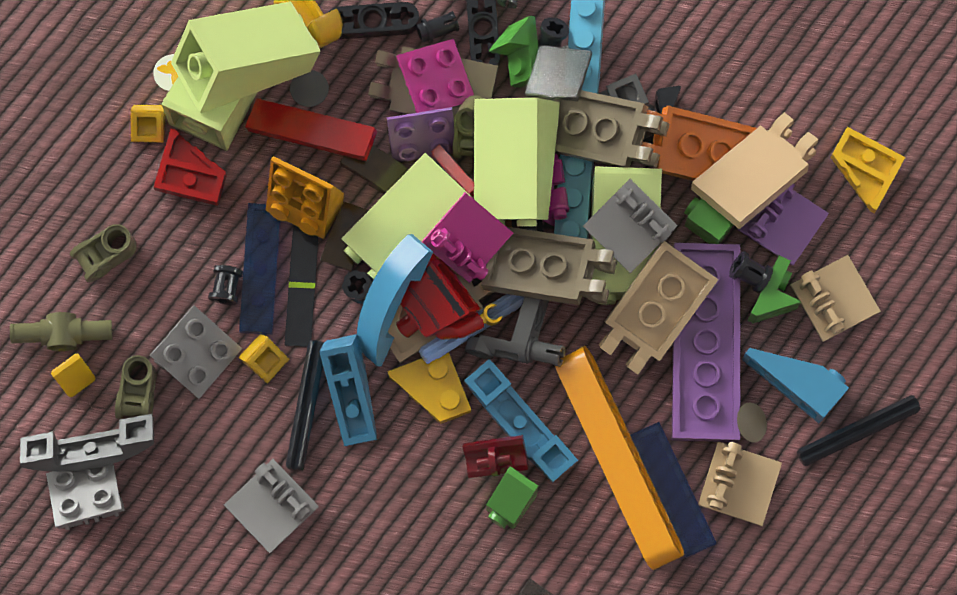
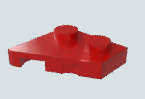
(188, 172)

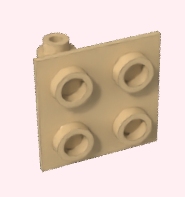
(835, 298)
(740, 483)

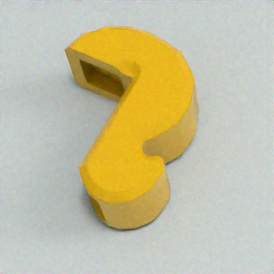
(322, 27)

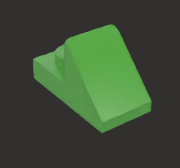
(521, 47)
(772, 301)

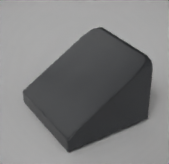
(666, 97)

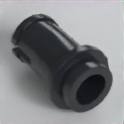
(436, 27)

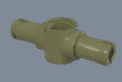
(61, 331)

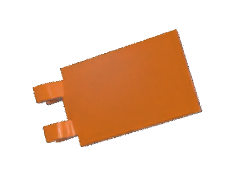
(694, 141)

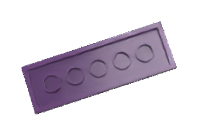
(709, 354)

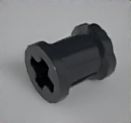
(553, 32)
(750, 272)
(224, 273)
(349, 285)

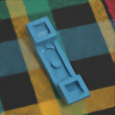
(385, 294)
(517, 419)

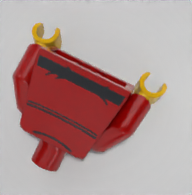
(441, 305)

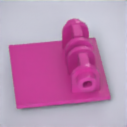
(435, 76)
(467, 238)

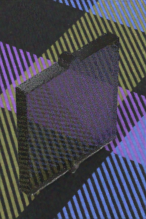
(558, 73)

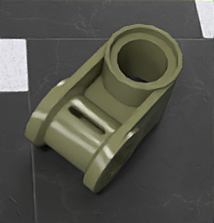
(464, 129)
(102, 253)
(135, 392)

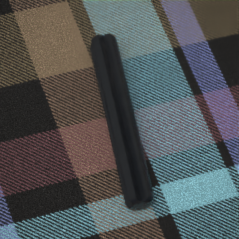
(305, 407)
(858, 430)

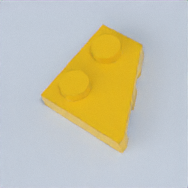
(866, 166)
(433, 387)

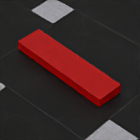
(311, 129)

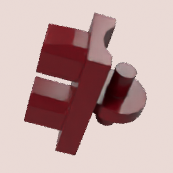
(495, 456)

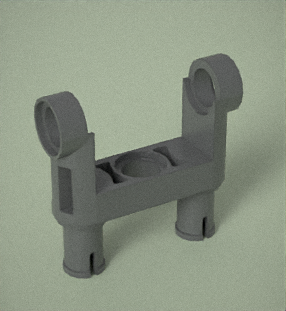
(524, 343)

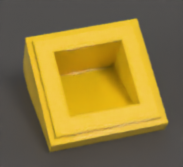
(147, 123)
(264, 358)
(73, 375)

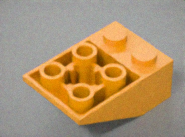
(302, 198)

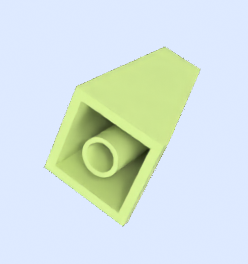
(243, 53)
(213, 126)
(515, 157)
(604, 185)
(406, 208)

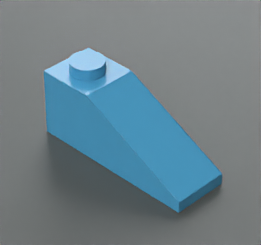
(802, 382)
(349, 389)

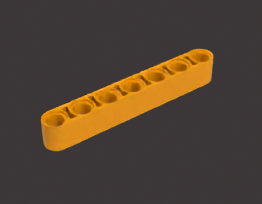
(619, 458)

